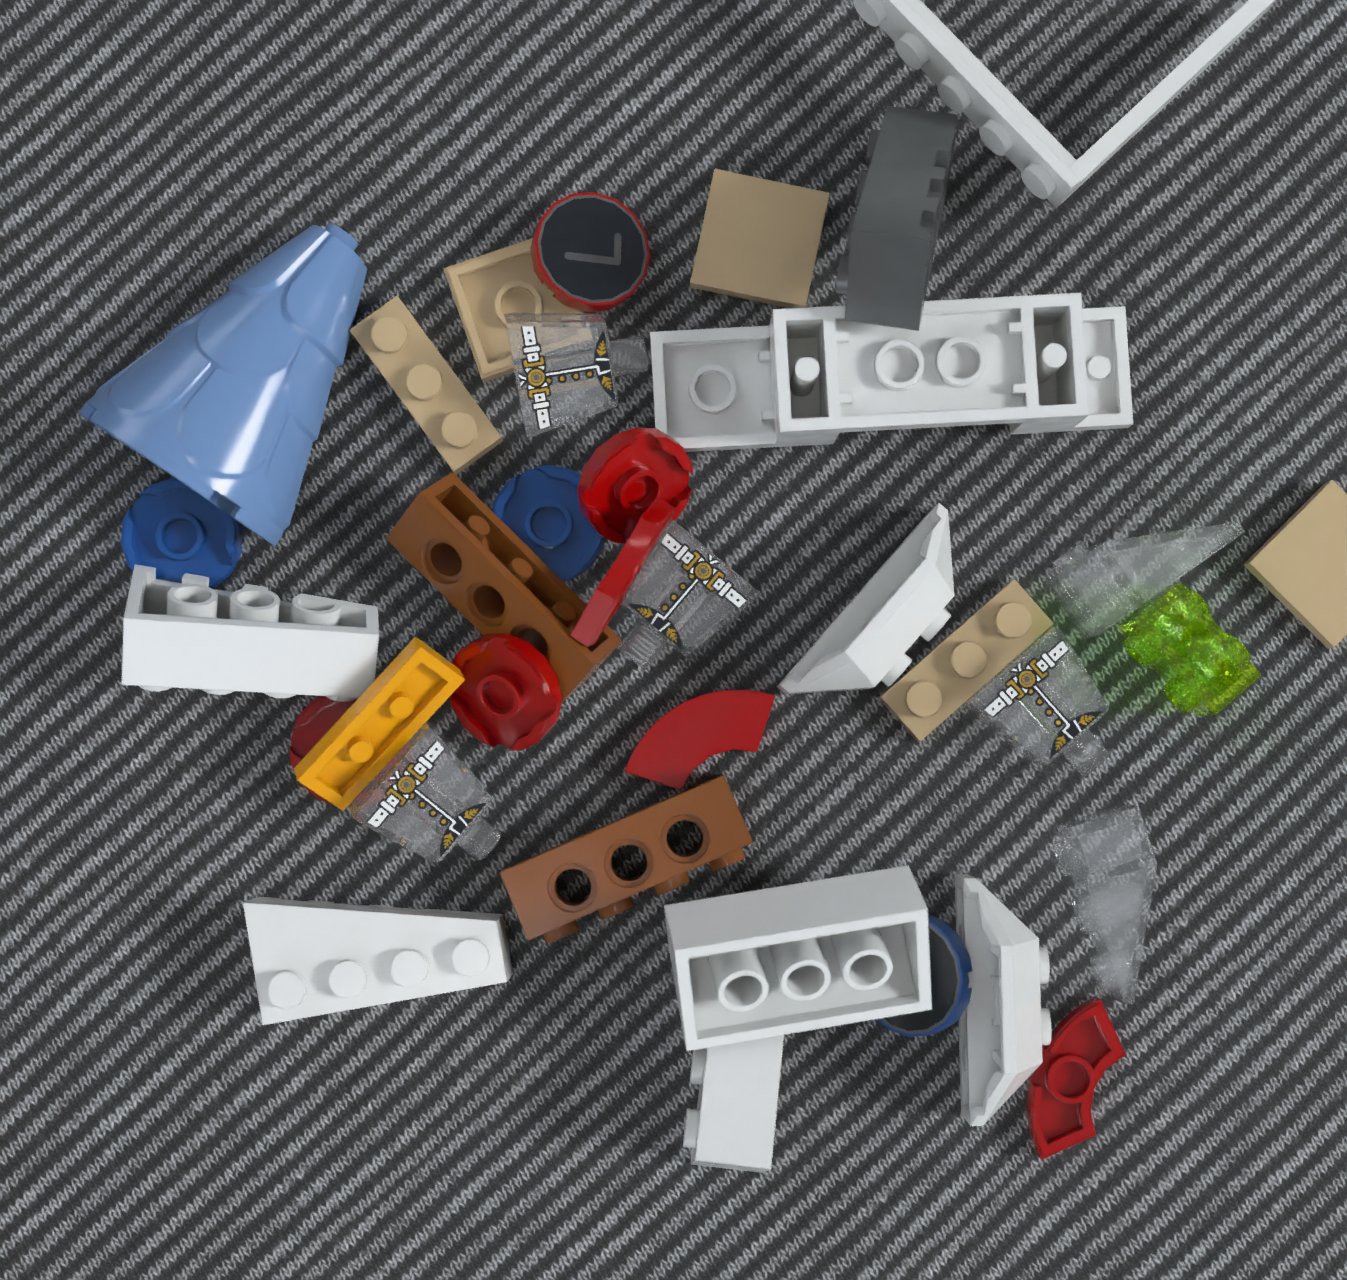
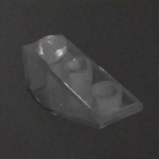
(1115, 885)

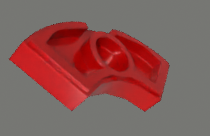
(622, 573)
(699, 730)
(1065, 1082)

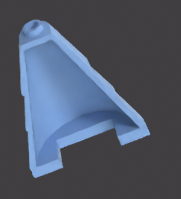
(244, 381)

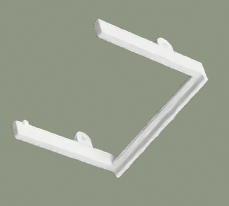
(1003, 121)

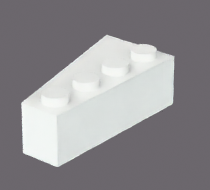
(245, 640)

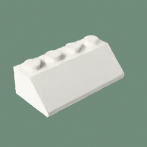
(799, 957)

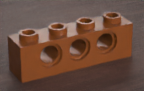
(497, 578)
(534, 880)

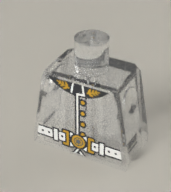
(567, 366)
(681, 598)
(1045, 705)
(428, 801)

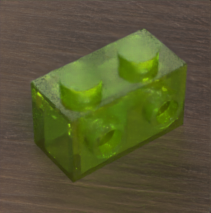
(1189, 651)

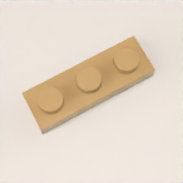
(426, 385)
(966, 660)

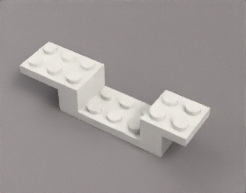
(970, 363)

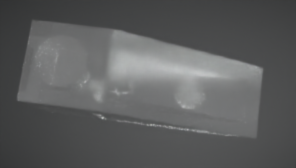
(1122, 574)

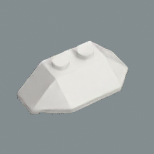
(884, 617)
(1004, 1019)

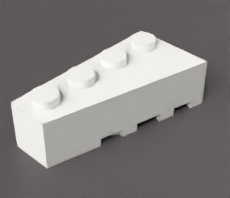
(349, 956)
(735, 1105)

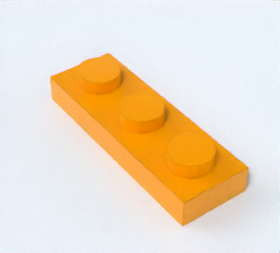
(379, 724)

